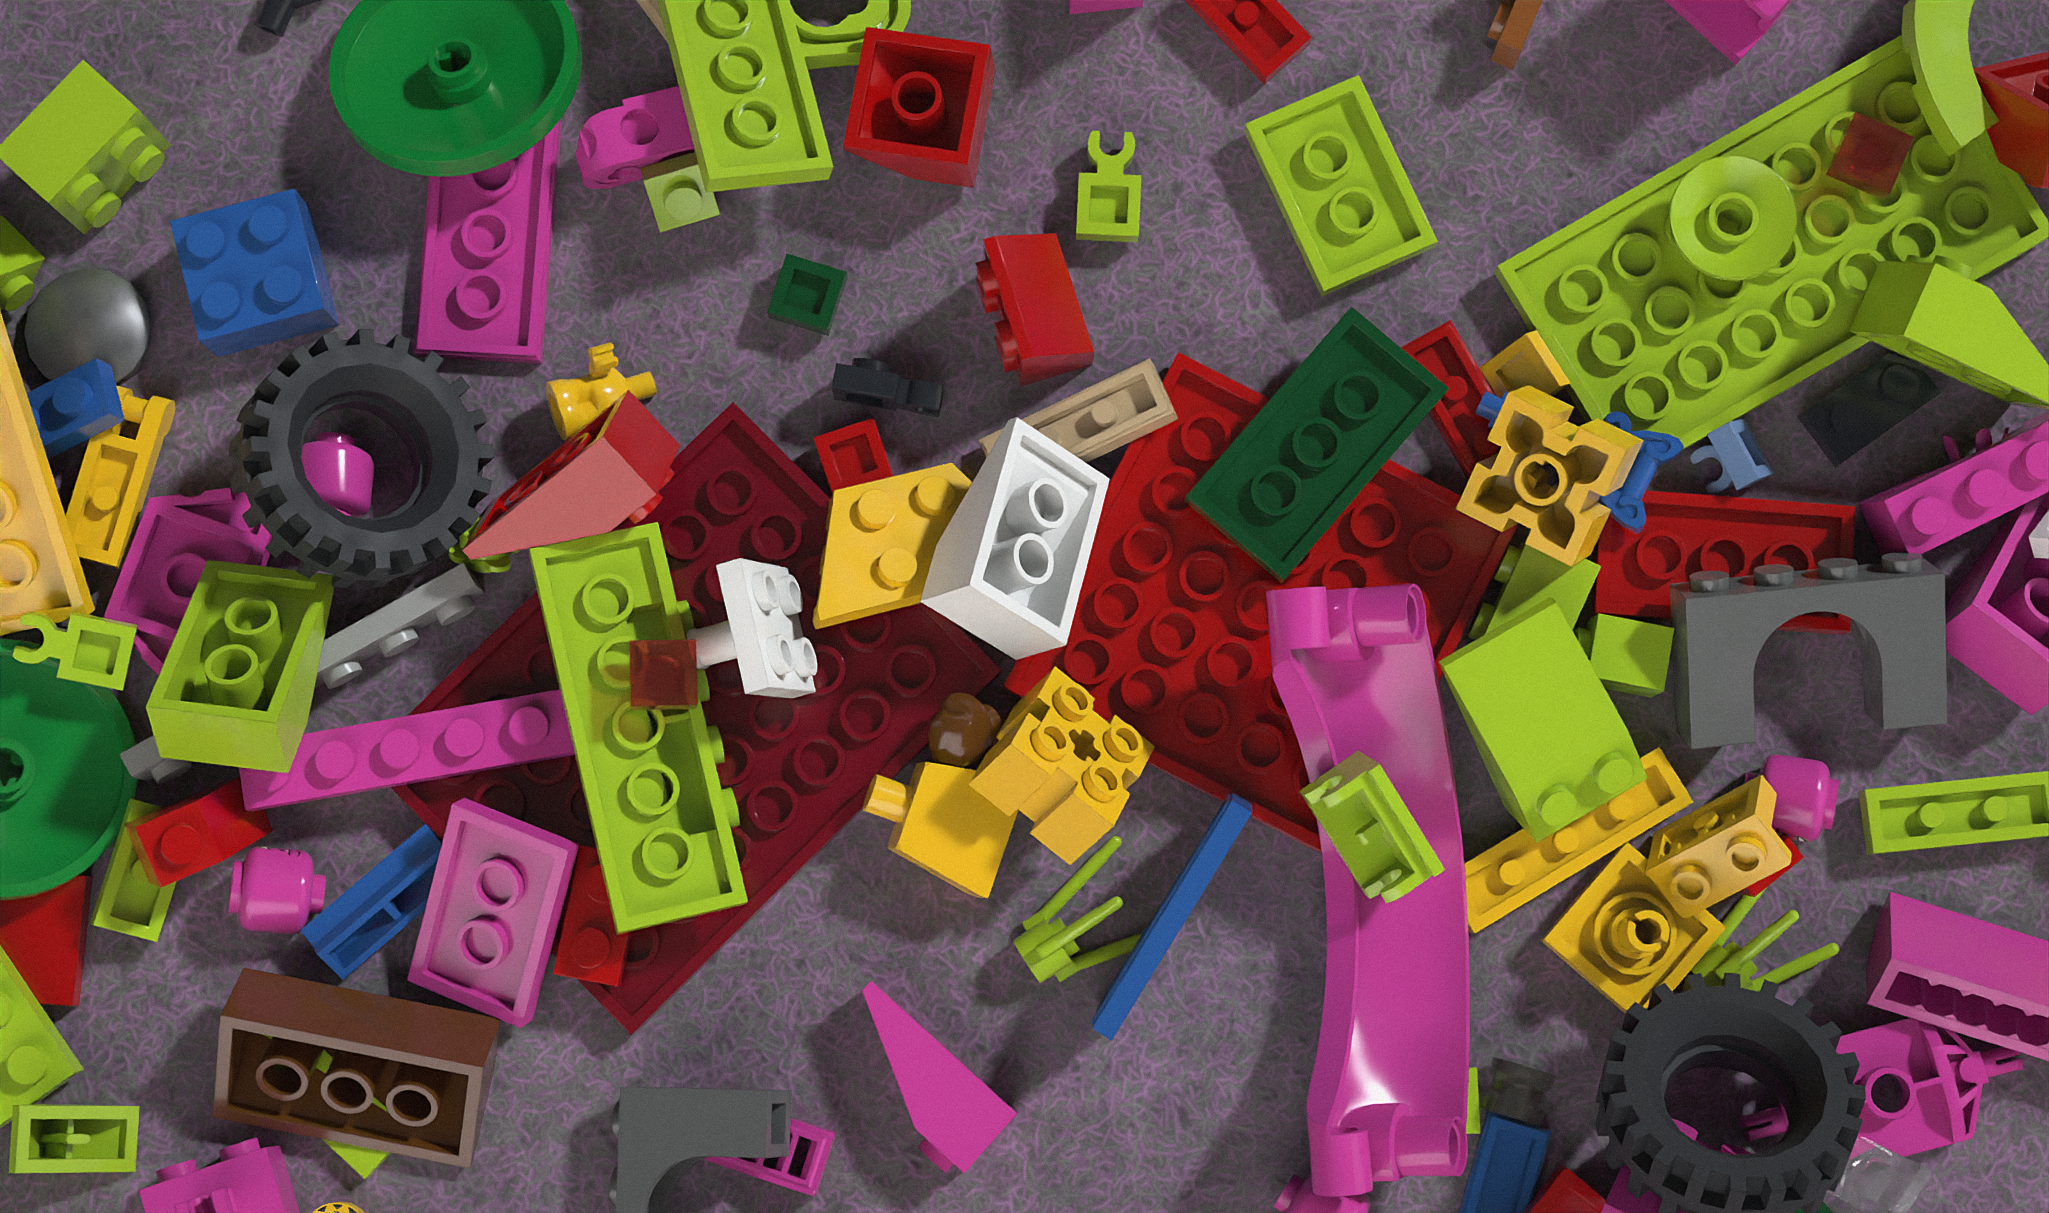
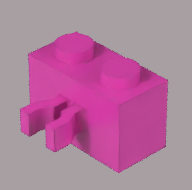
(244, 1182)

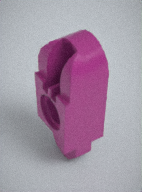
(632, 136)

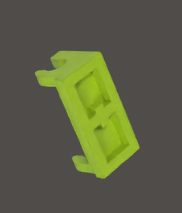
(1371, 828)

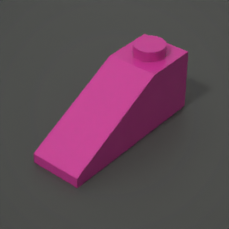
(941, 1094)

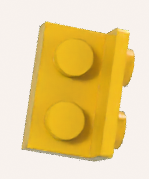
(1718, 849)

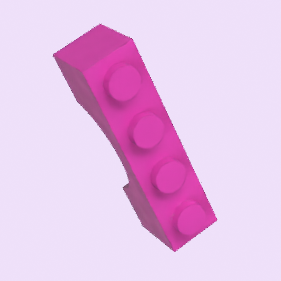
(1962, 494)

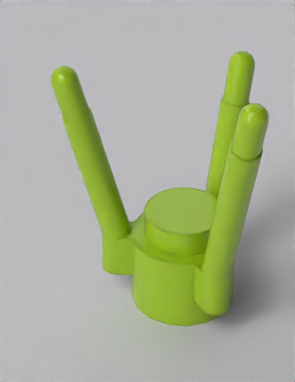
(1049, 946)
(1738, 960)

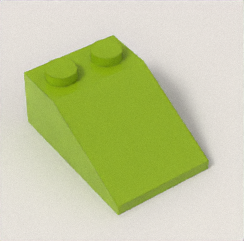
(1952, 327)
(242, 667)
(1542, 721)

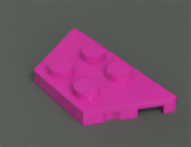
(169, 557)

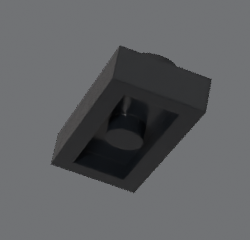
(1868, 406)

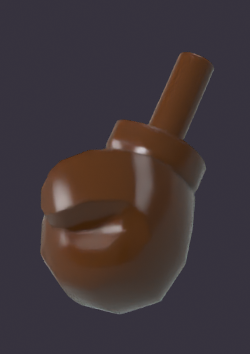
(963, 730)

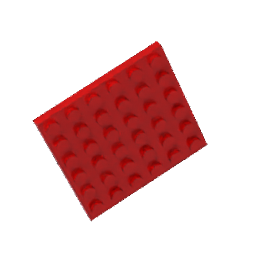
(1179, 615)

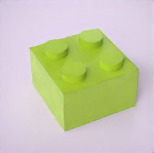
(84, 148)

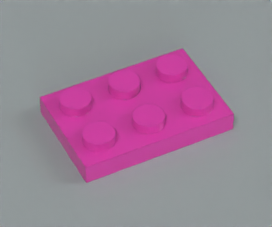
(492, 912)

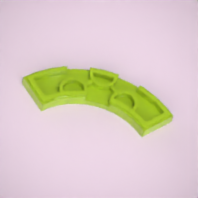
(1946, 82)

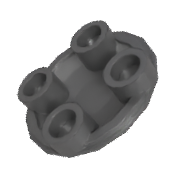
(88, 318)

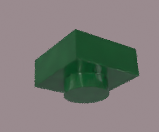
(807, 294)

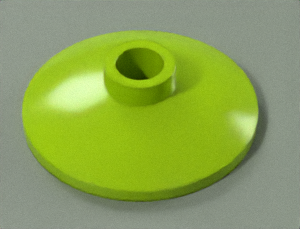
(1751, 196)

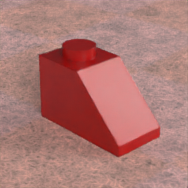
(195, 832)

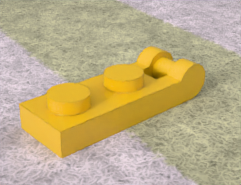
(116, 480)

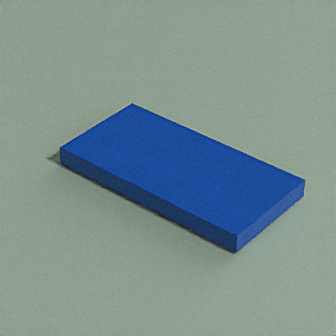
(1171, 915)

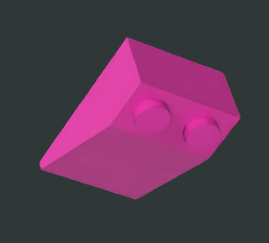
(2002, 613)

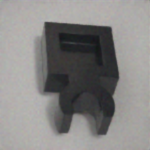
(873, 385)

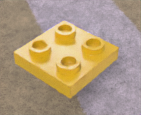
(1628, 934)

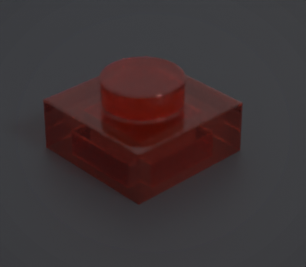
(1869, 155)
(662, 674)

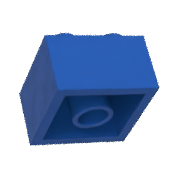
(254, 273)

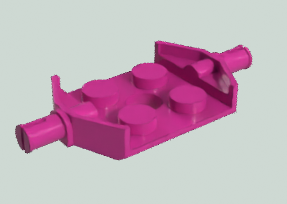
(1937, 1079)

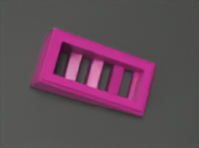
(813, 1168)

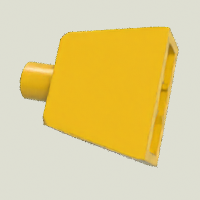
(943, 825)

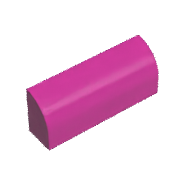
(1961, 974)

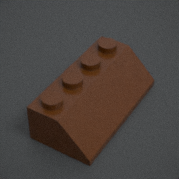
(412, 1056)

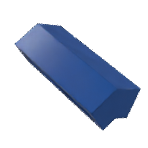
(376, 905)

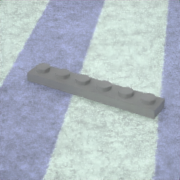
(386, 630)

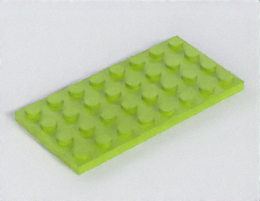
(1700, 351)

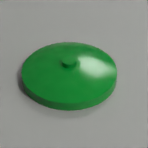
(453, 80)
(58, 774)

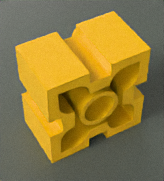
(1515, 488)
(1062, 766)

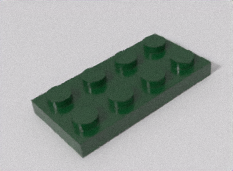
(1316, 444)

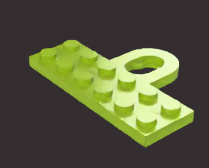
(751, 87)

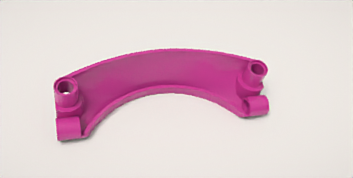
(1397, 979)

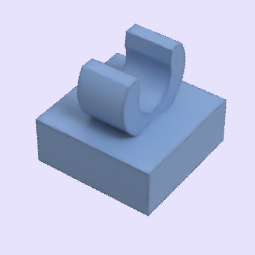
(1739, 455)

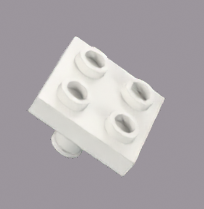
(760, 631)

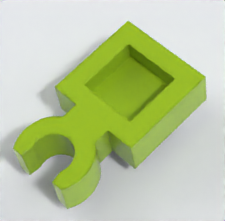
(1109, 199)
(90, 649)

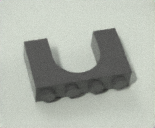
(1727, 621)
(675, 1127)

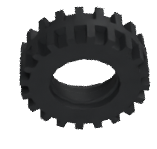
(404, 395)
(1744, 1034)

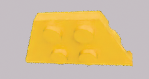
(884, 542)

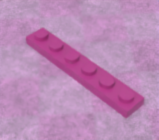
(415, 750)

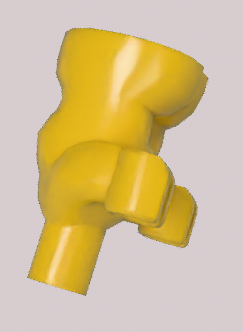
(582, 398)

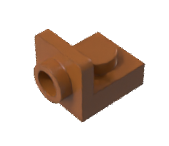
(1511, 29)

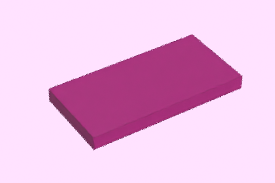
(489, 259)

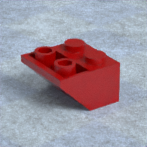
(1036, 304)

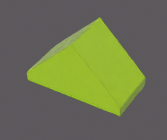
(73, 1138)

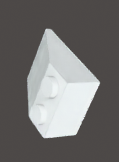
(1019, 544)

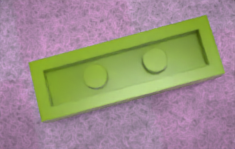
(1955, 812)

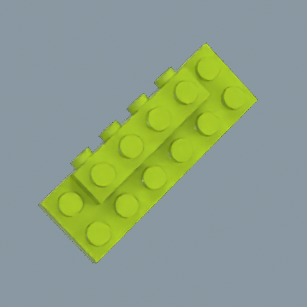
(642, 772)

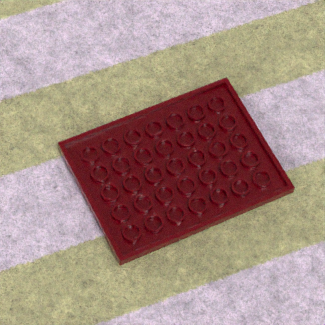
(790, 761)

